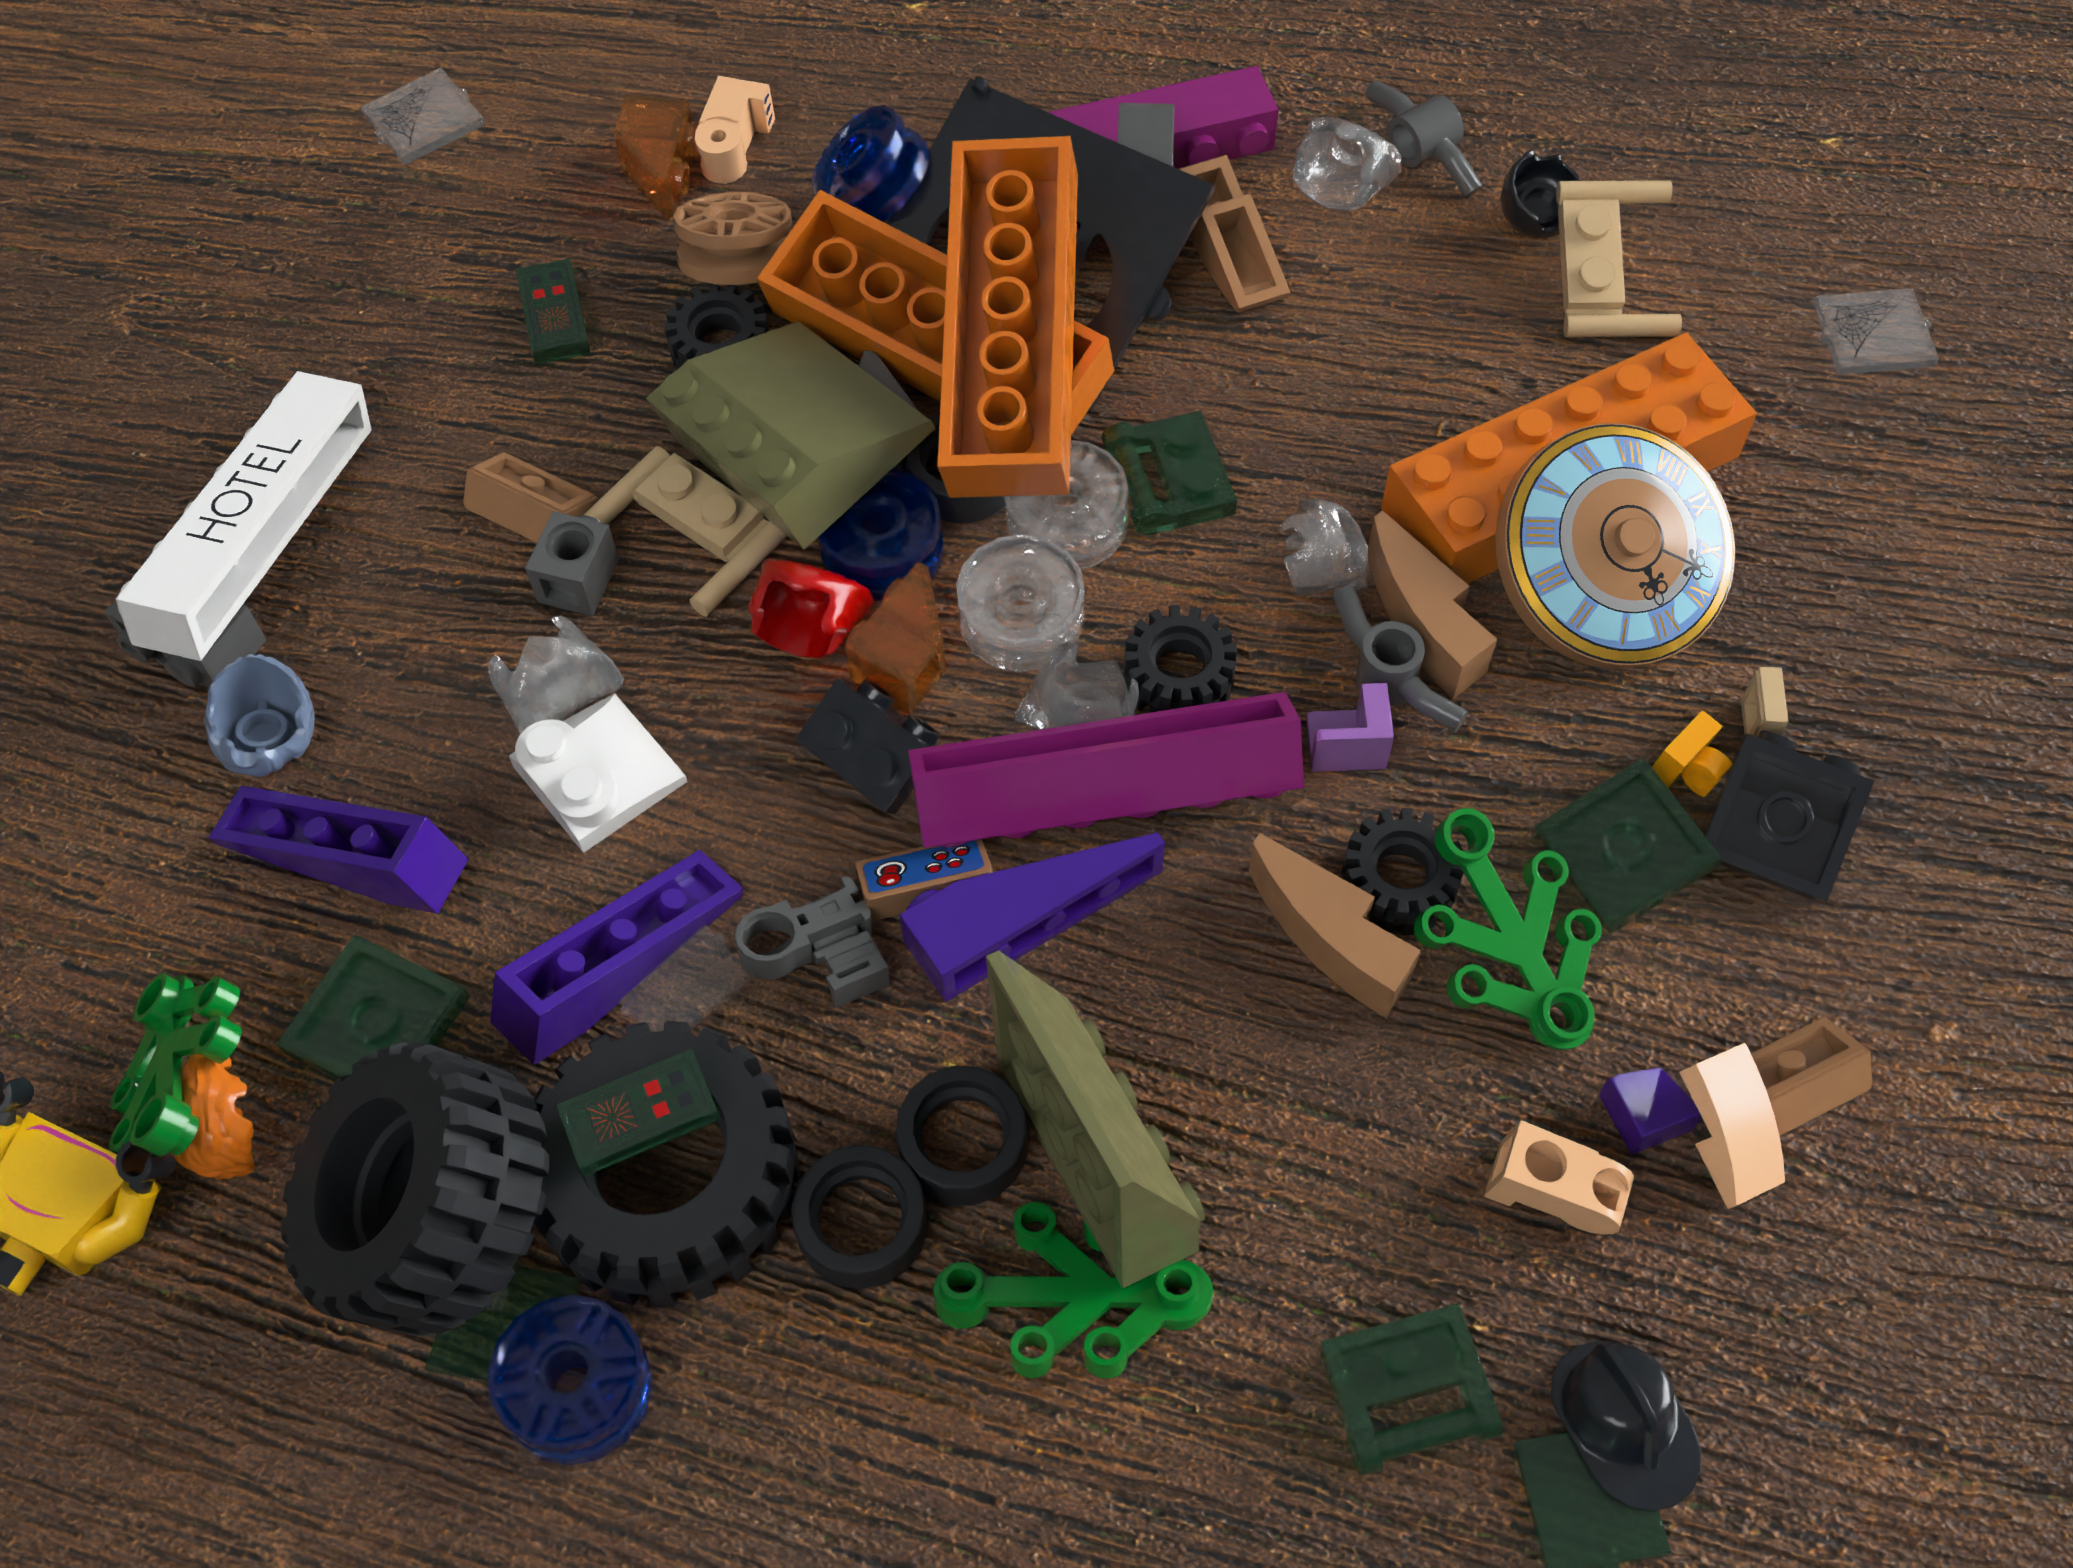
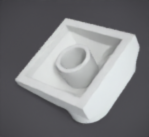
(595, 769)

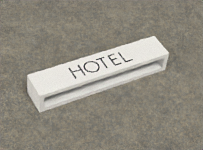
(244, 517)

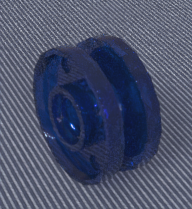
(873, 163)
(885, 534)
(544, 1345)

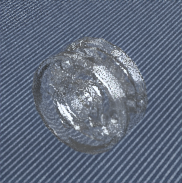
(1095, 511)
(1014, 571)

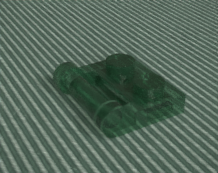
(1186, 466)
(1402, 1364)

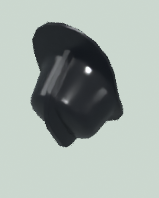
(1627, 1424)

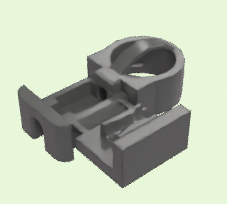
(833, 935)

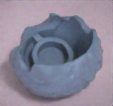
(258, 716)

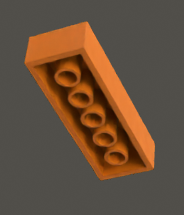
(886, 295)
(1009, 318)
(1456, 488)

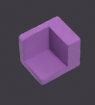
(1352, 737)

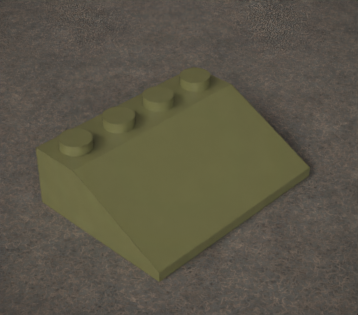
(789, 426)
(1090, 1126)

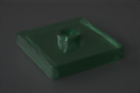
(1628, 845)
(369, 1004)

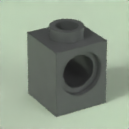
(572, 563)

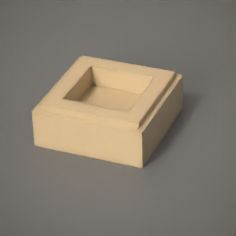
(1765, 702)

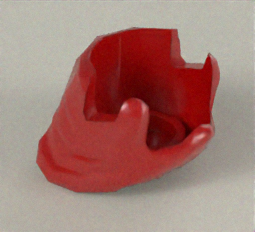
(805, 608)

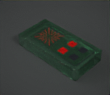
(552, 311)
(637, 1112)

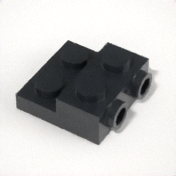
(1787, 815)

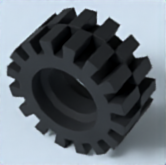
(710, 313)
(1187, 636)
(1408, 839)

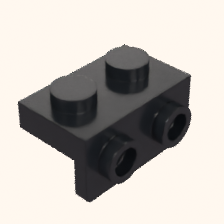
(867, 740)

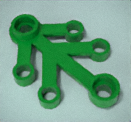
(1516, 939)
(152, 1085)
(1083, 1292)

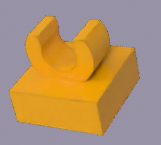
(1692, 758)

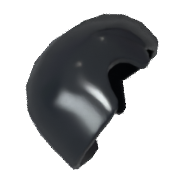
(1530, 194)

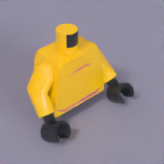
(66, 1195)

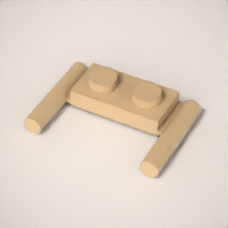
(1594, 259)
(701, 511)

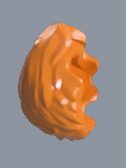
(223, 1137)

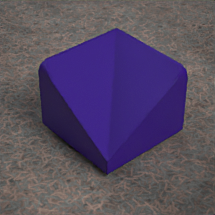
(1648, 1108)

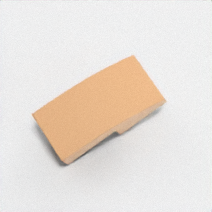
(1744, 1139)

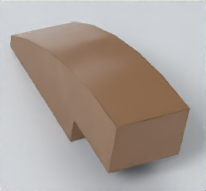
(1235, 241)
(1432, 601)
(1333, 925)

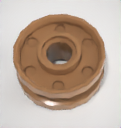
(730, 236)

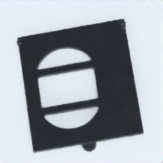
(1122, 196)

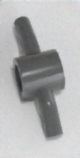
(1426, 133)
(1398, 645)

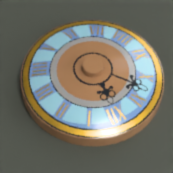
(1615, 546)

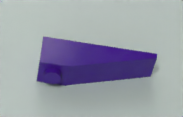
(351, 846)
(1019, 908)
(588, 968)

